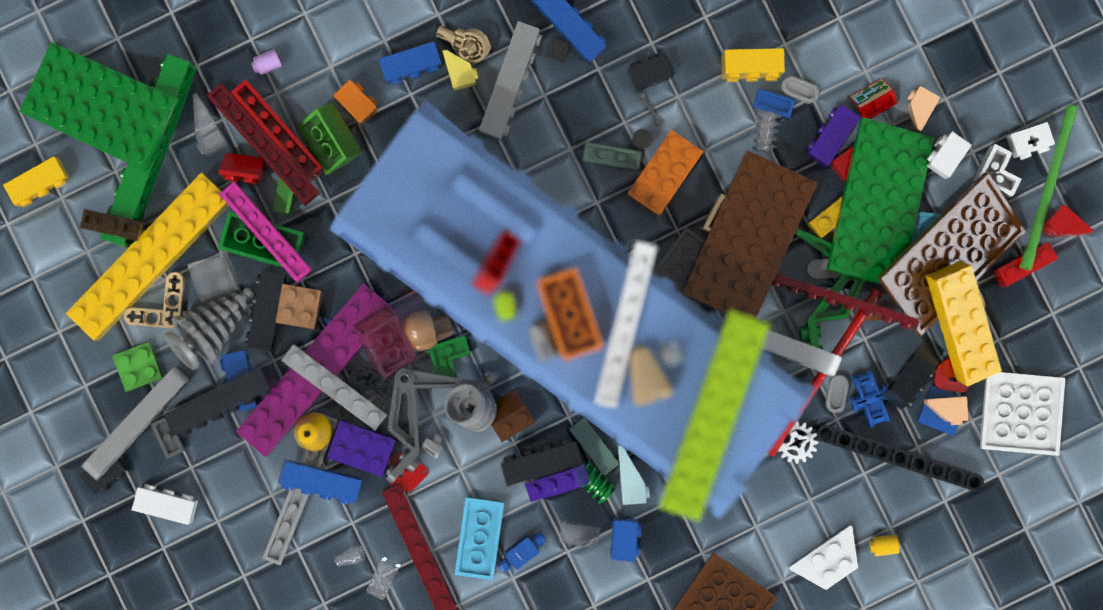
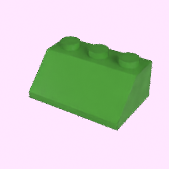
(329, 138)

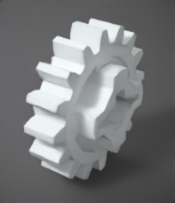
(808, 437)

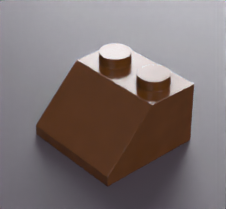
(511, 416)

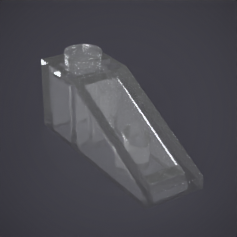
(207, 131)

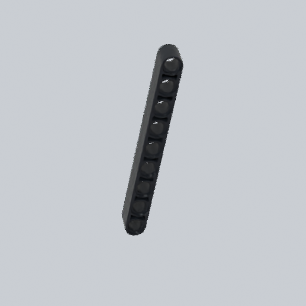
(908, 458)

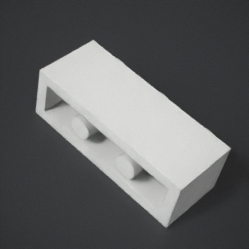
(165, 504)

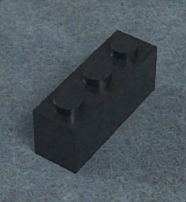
(911, 379)

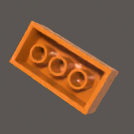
(664, 173)
(569, 314)

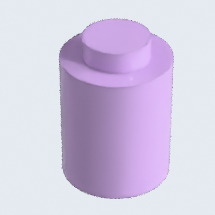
(266, 62)

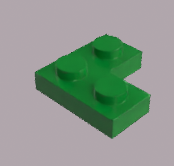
(444, 353)

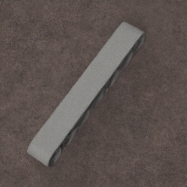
(135, 423)

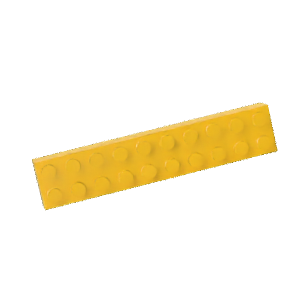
(148, 258)

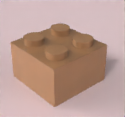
(299, 306)

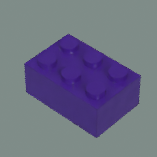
(362, 448)

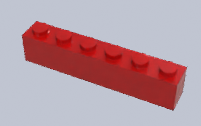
(277, 130)

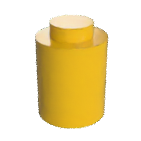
(884, 545)

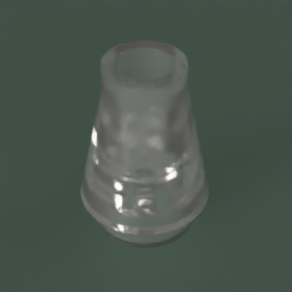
(351, 556)

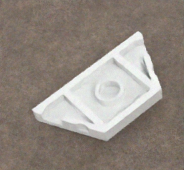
(829, 560)

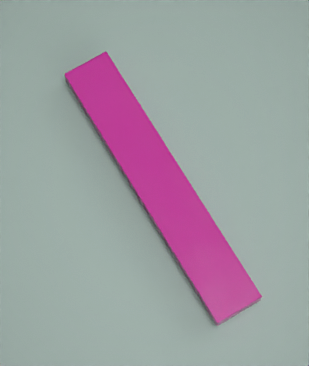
(265, 231)

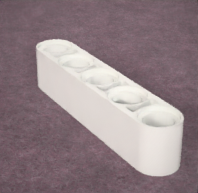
(801, 353)

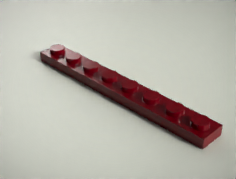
(263, 144)
(849, 303)
(418, 548)

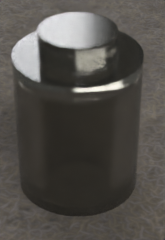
(641, 140)

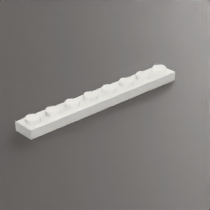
(625, 324)

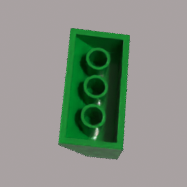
(240, 240)

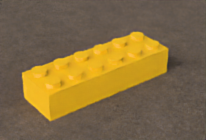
(963, 323)

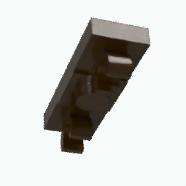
(111, 225)

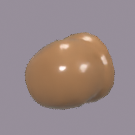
(425, 331)

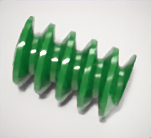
(598, 485)

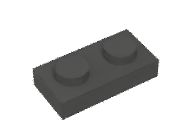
(170, 444)

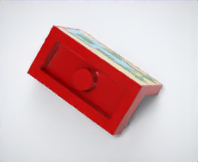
(874, 99)

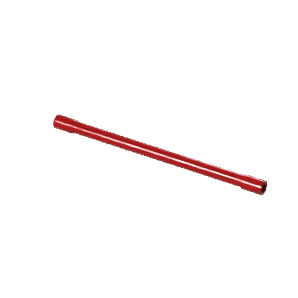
(872, 298)

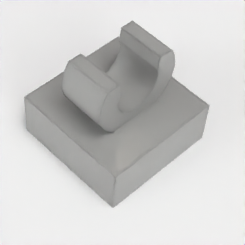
(432, 447)

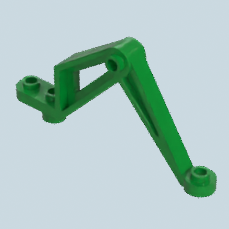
(811, 331)

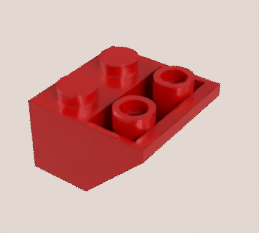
(243, 167)

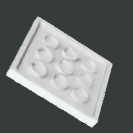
(1022, 413)

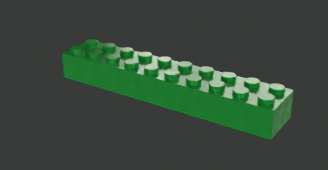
(136, 184)

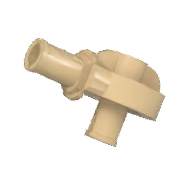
(466, 42)

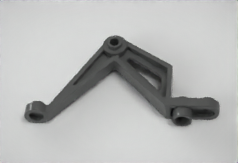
(415, 380)

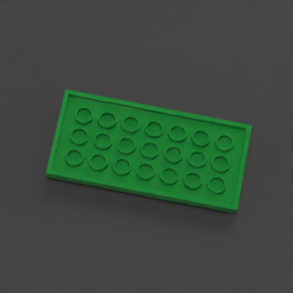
(98, 106)
(879, 199)

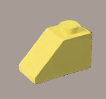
(460, 71)

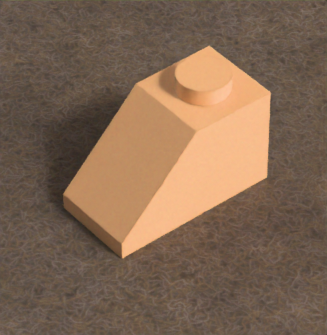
(921, 106)
(949, 409)

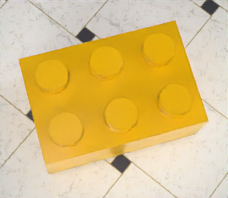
(752, 64)

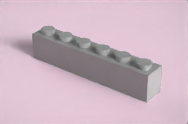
(509, 81)

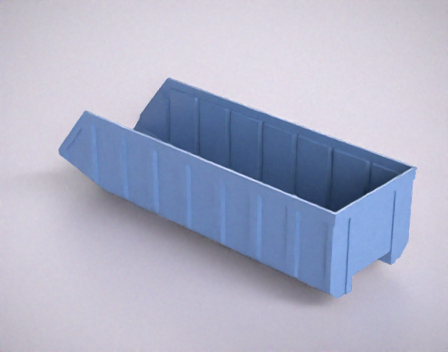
(410, 209)

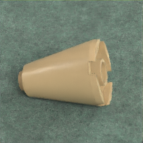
(647, 378)

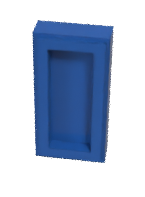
(773, 102)

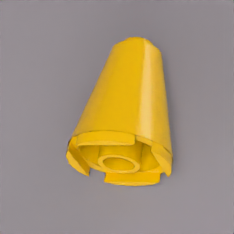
(320, 429)

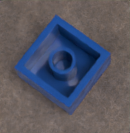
(624, 539)

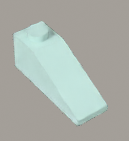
(632, 484)

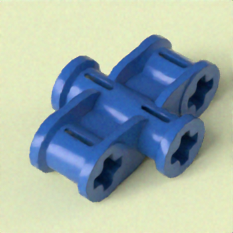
(867, 391)

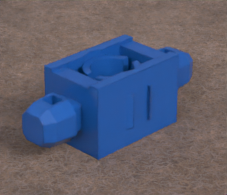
(521, 552)

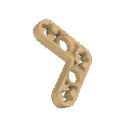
(162, 314)

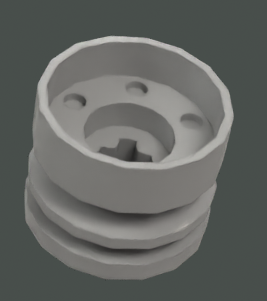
(470, 408)

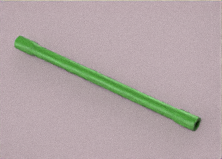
(1030, 251)

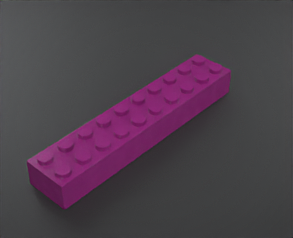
(294, 393)

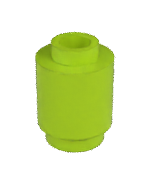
(505, 305)

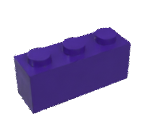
(832, 135)
(557, 483)

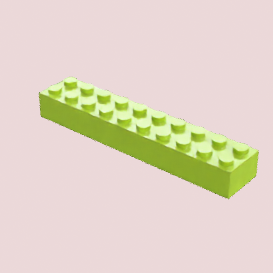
(713, 415)

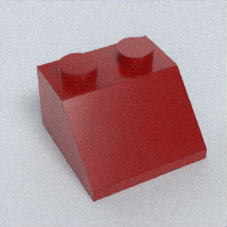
(1064, 223)

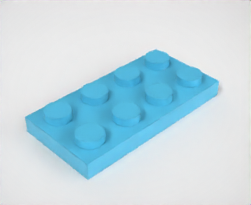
(479, 538)

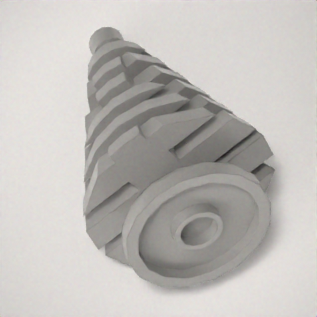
(206, 328)

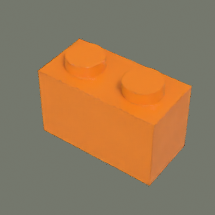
(355, 101)

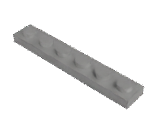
(334, 387)

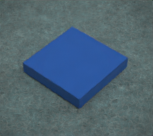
(931, 419)

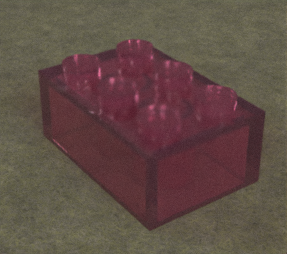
(385, 341)

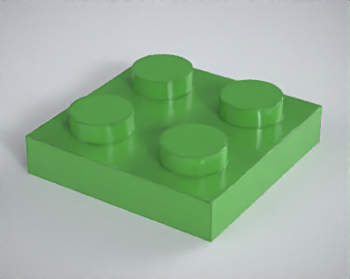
(137, 367)

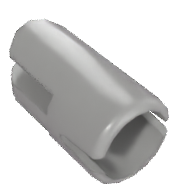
(543, 342)

